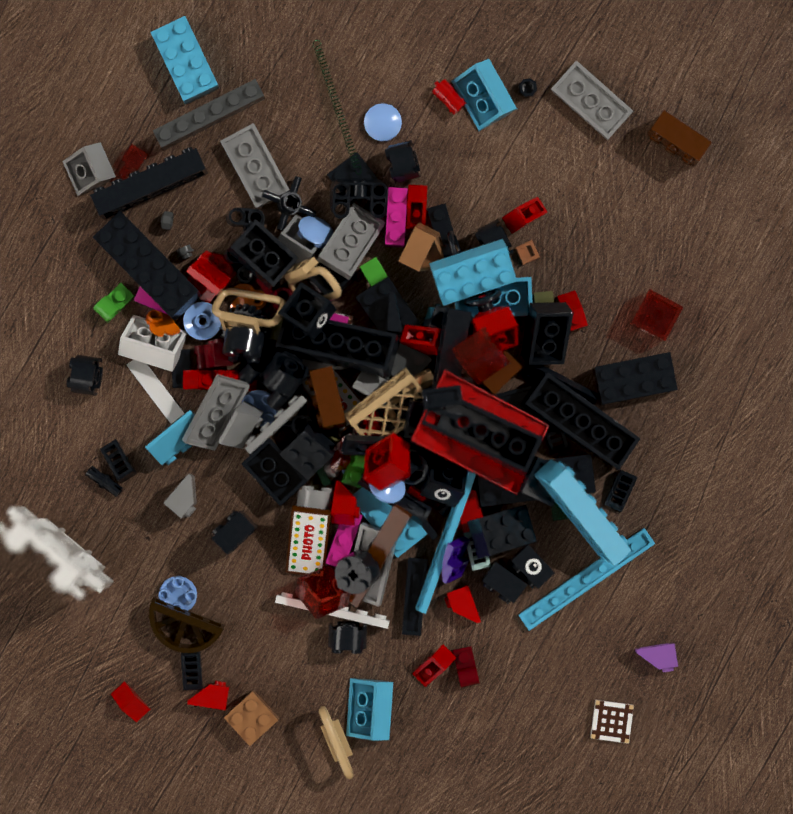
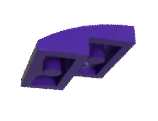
(454, 561)

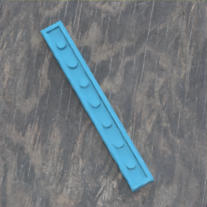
(446, 537)
(582, 582)

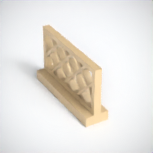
(377, 400)

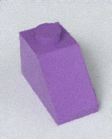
(661, 656)

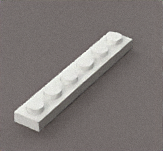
(358, 616)

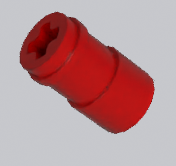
(448, 96)

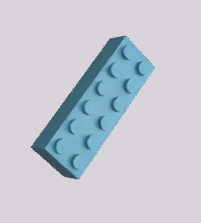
(583, 512)

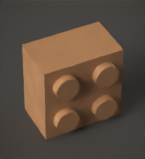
(251, 718)

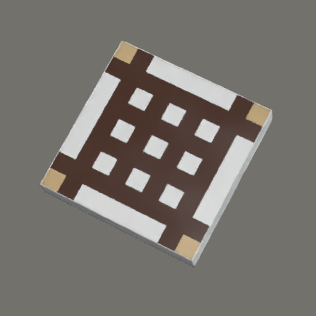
(612, 721)

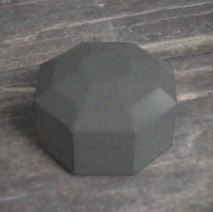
(167, 220)

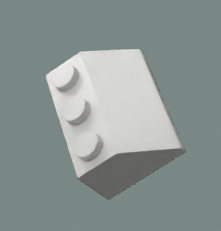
(143, 346)

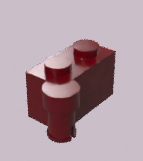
(211, 355)

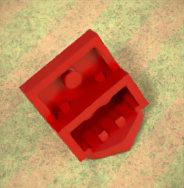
(210, 274)

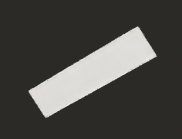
(156, 390)

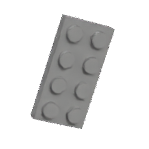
(591, 100)
(254, 164)
(351, 241)
(215, 412)
(281, 418)
(365, 538)

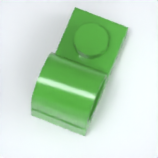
(373, 271)
(112, 304)
(354, 470)

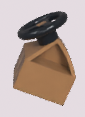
(426, 247)

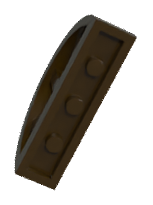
(185, 616)

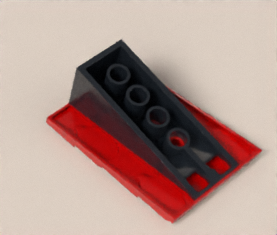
(469, 434)

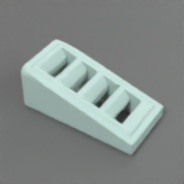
(479, 565)

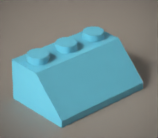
(484, 94)
(170, 441)
(369, 709)

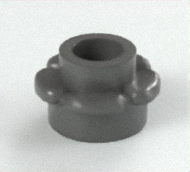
(185, 252)

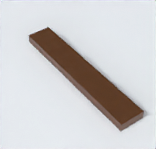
(385, 543)

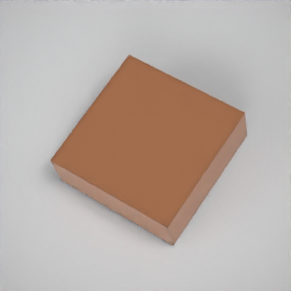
(527, 252)

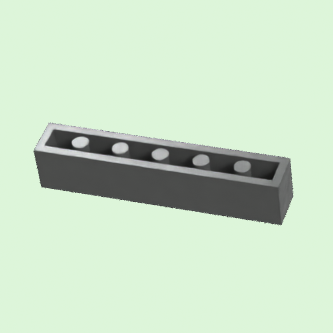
(209, 114)

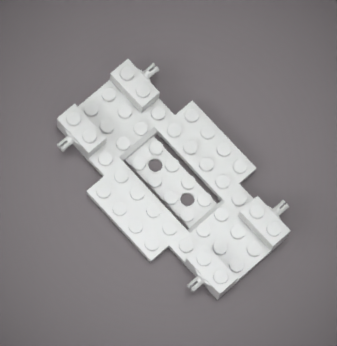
(75, 563)

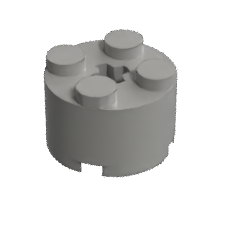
(315, 499)

